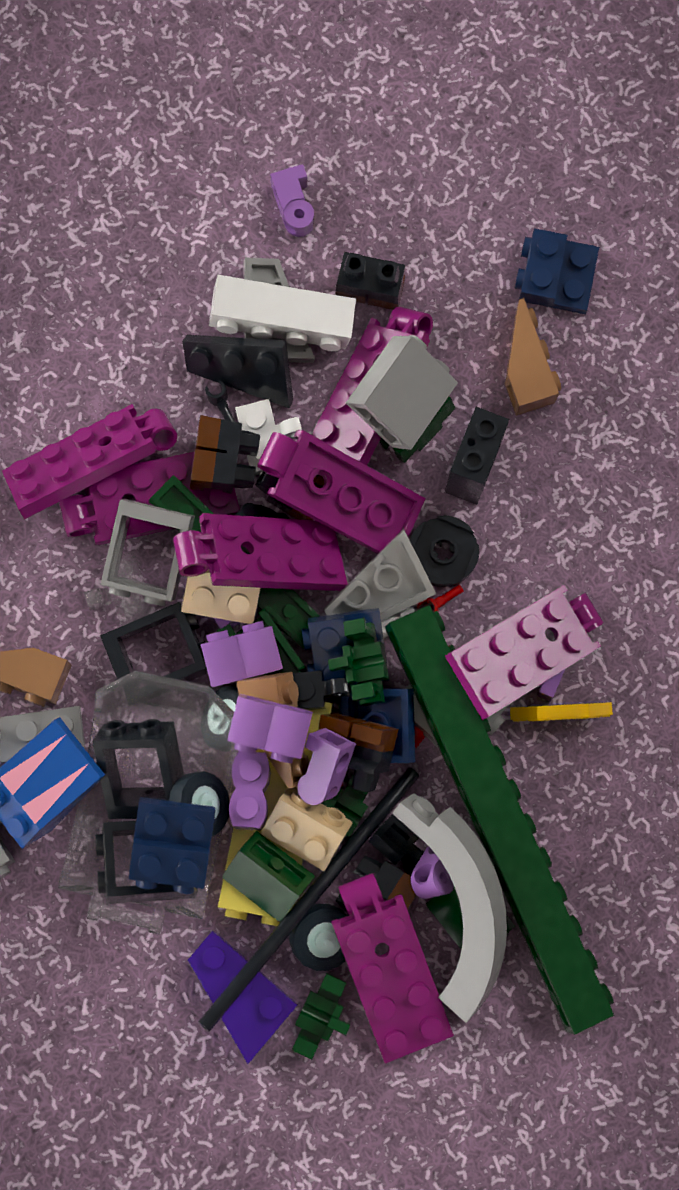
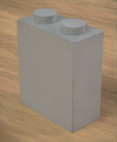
(402, 391)

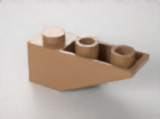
(528, 373)
(33, 673)
(283, 690)

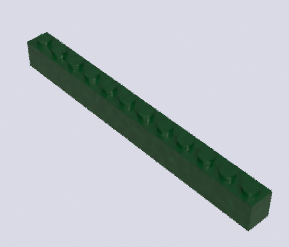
(500, 823)

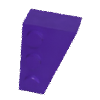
(257, 1009)

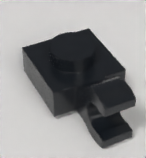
(315, 690)
(397, 843)

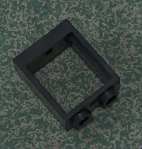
(476, 455)
(188, 623)
(151, 733)
(107, 880)

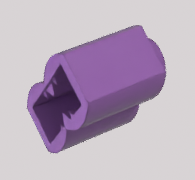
(241, 655)
(269, 727)
(248, 803)

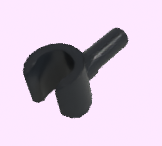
(220, 401)

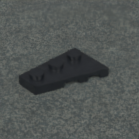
(243, 364)

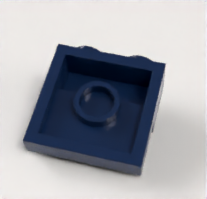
(557, 271)
(327, 638)
(394, 712)
(171, 845)

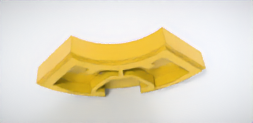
(561, 711)

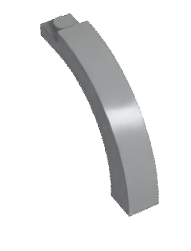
(479, 900)

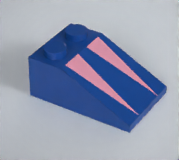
(45, 783)

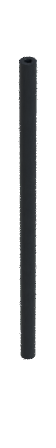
(307, 900)

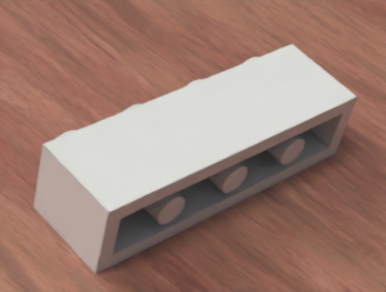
(282, 313)

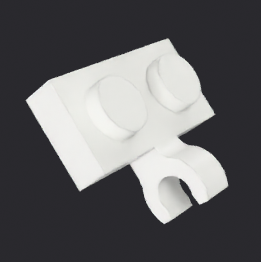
(259, 419)

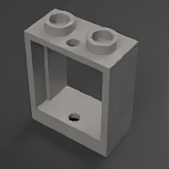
(123, 586)

